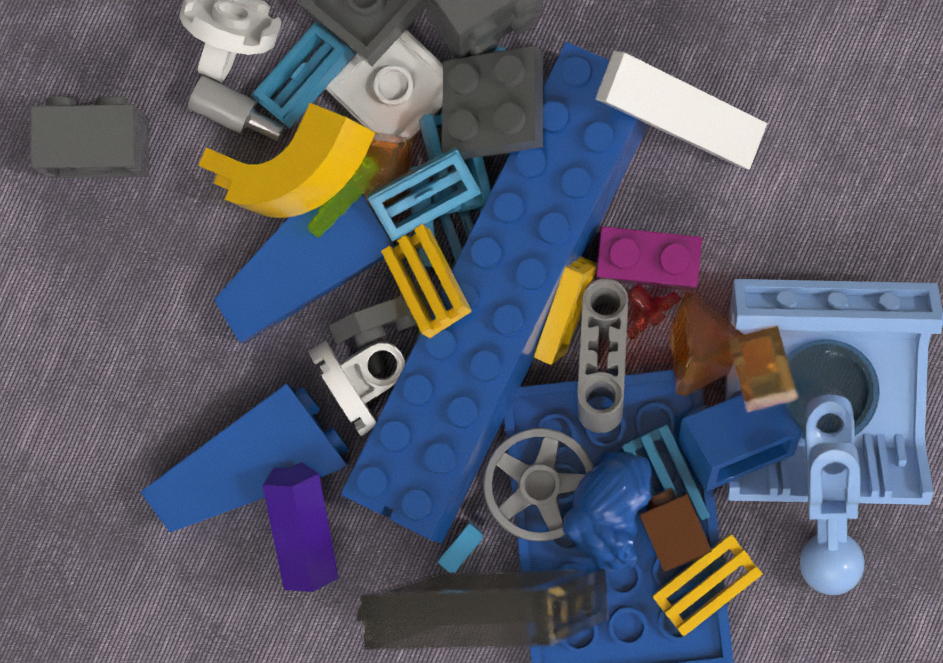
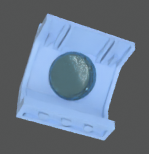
(854, 344)

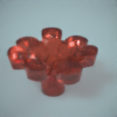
(648, 309)

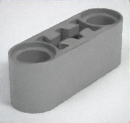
(592, 329)

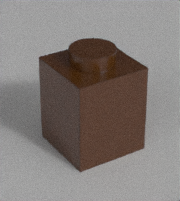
(673, 529)

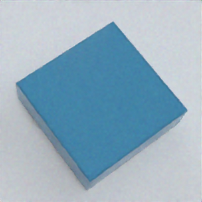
(460, 547)

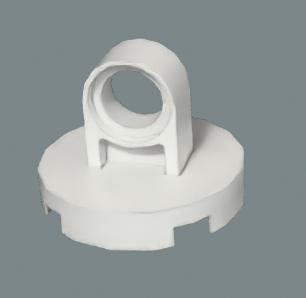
(229, 29)
(352, 381)

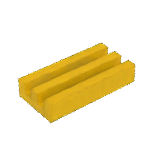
(407, 248)
(565, 311)
(740, 558)

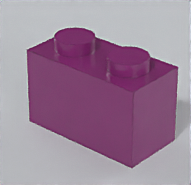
(648, 258)

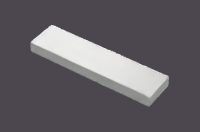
(680, 110)

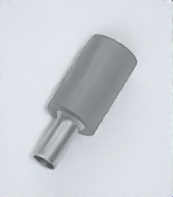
(231, 109)

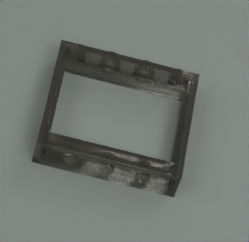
(484, 609)

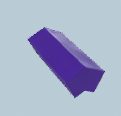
(300, 528)

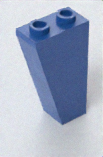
(300, 268)
(240, 458)

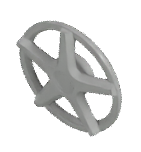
(537, 482)

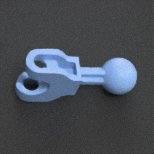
(831, 558)

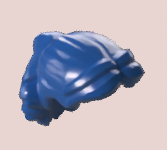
(606, 509)

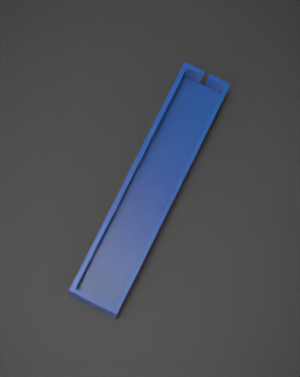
(509, 272)

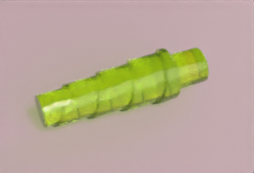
(339, 203)

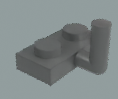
(369, 325)

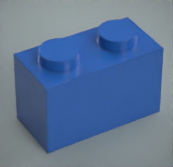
(731, 443)

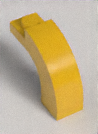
(304, 174)

